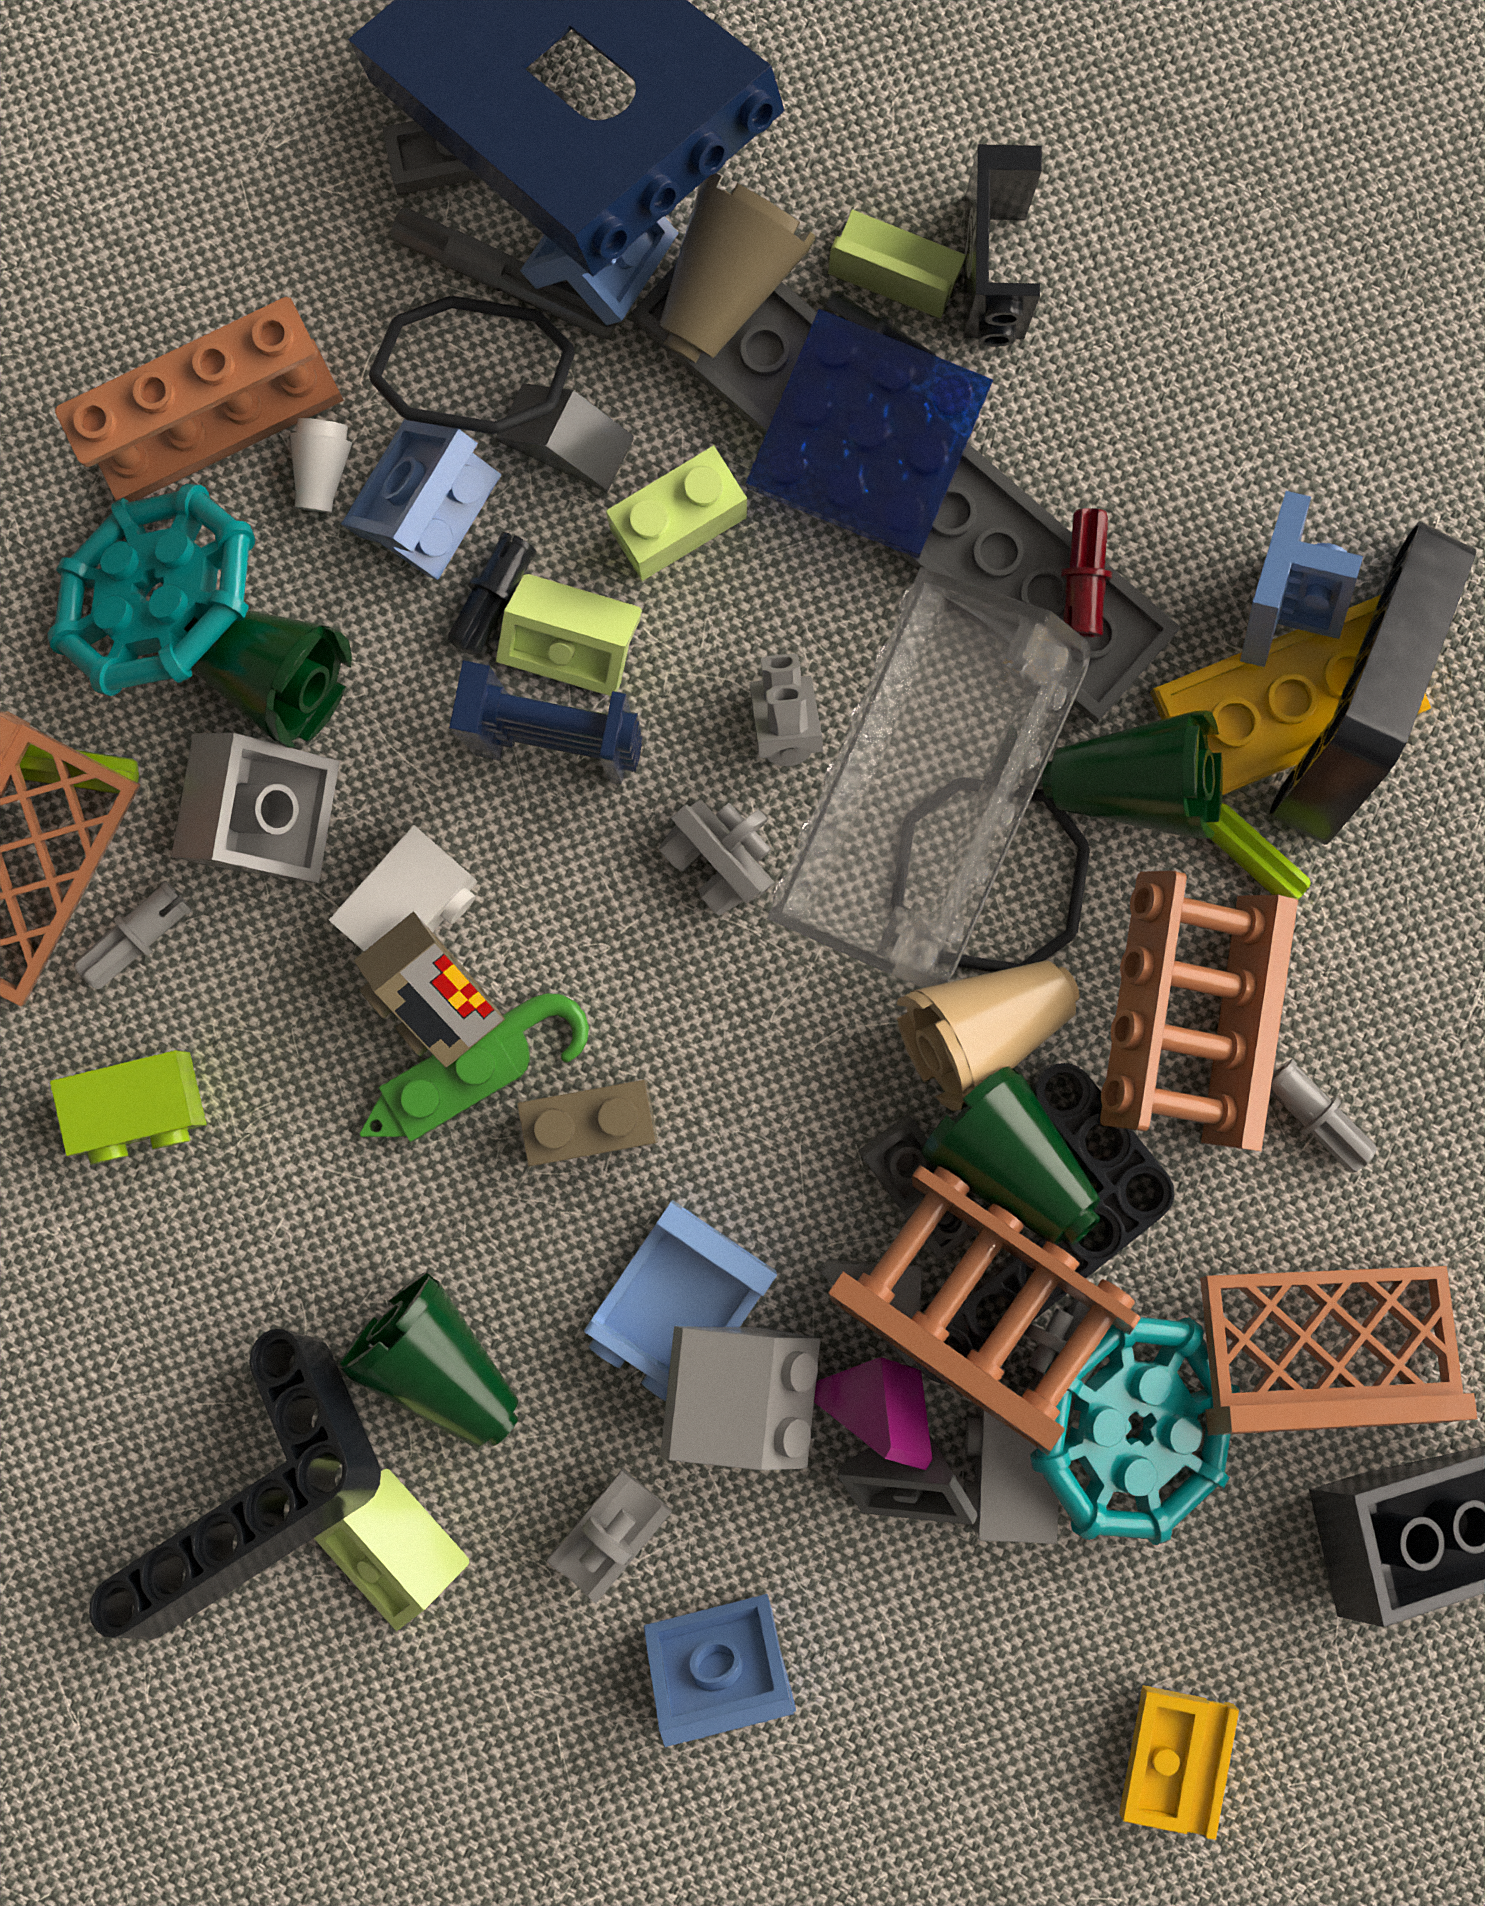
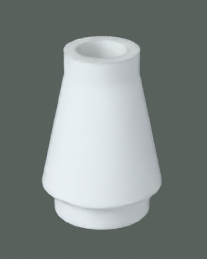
(318, 462)

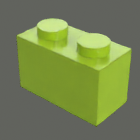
(127, 1105)

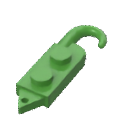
(435, 1094)

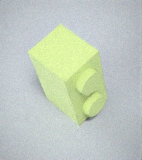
(677, 513)

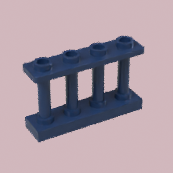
(491, 718)

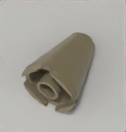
(727, 267)

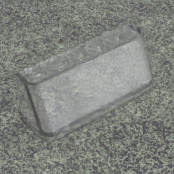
(932, 778)

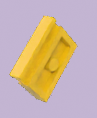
(1178, 1762)

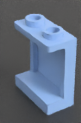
(677, 1278)

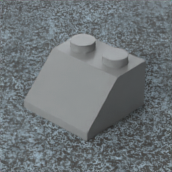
(255, 807)
(740, 1397)

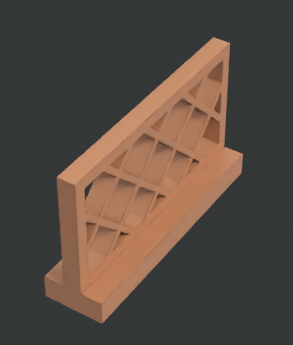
(14, 741)
(1324, 1406)

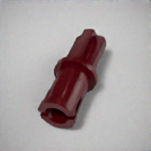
(1087, 573)

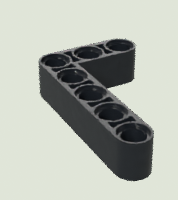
(1382, 688)
(1110, 1181)
(257, 1511)

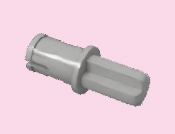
(131, 936)
(1321, 1117)

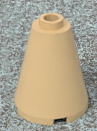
(984, 1024)

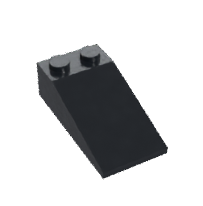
(1404, 1537)

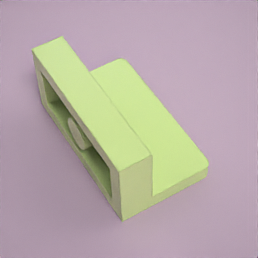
(895, 263)
(567, 634)
(394, 1552)

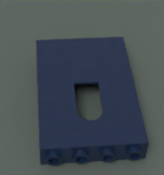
(574, 177)

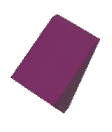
(882, 1407)

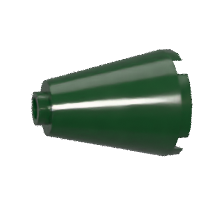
(278, 673)
(1143, 776)
(1016, 1159)
(433, 1366)

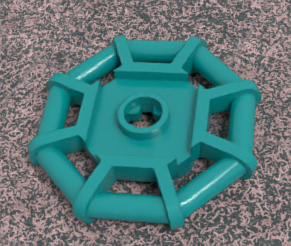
(133, 570)
(1156, 1454)

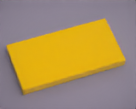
(1272, 711)

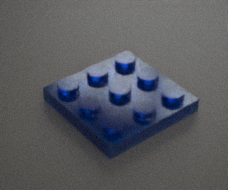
(869, 433)

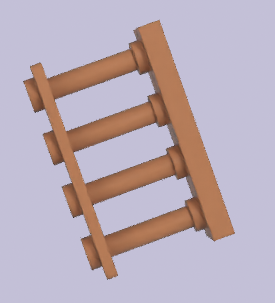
(200, 402)
(1248, 1017)
(980, 1372)

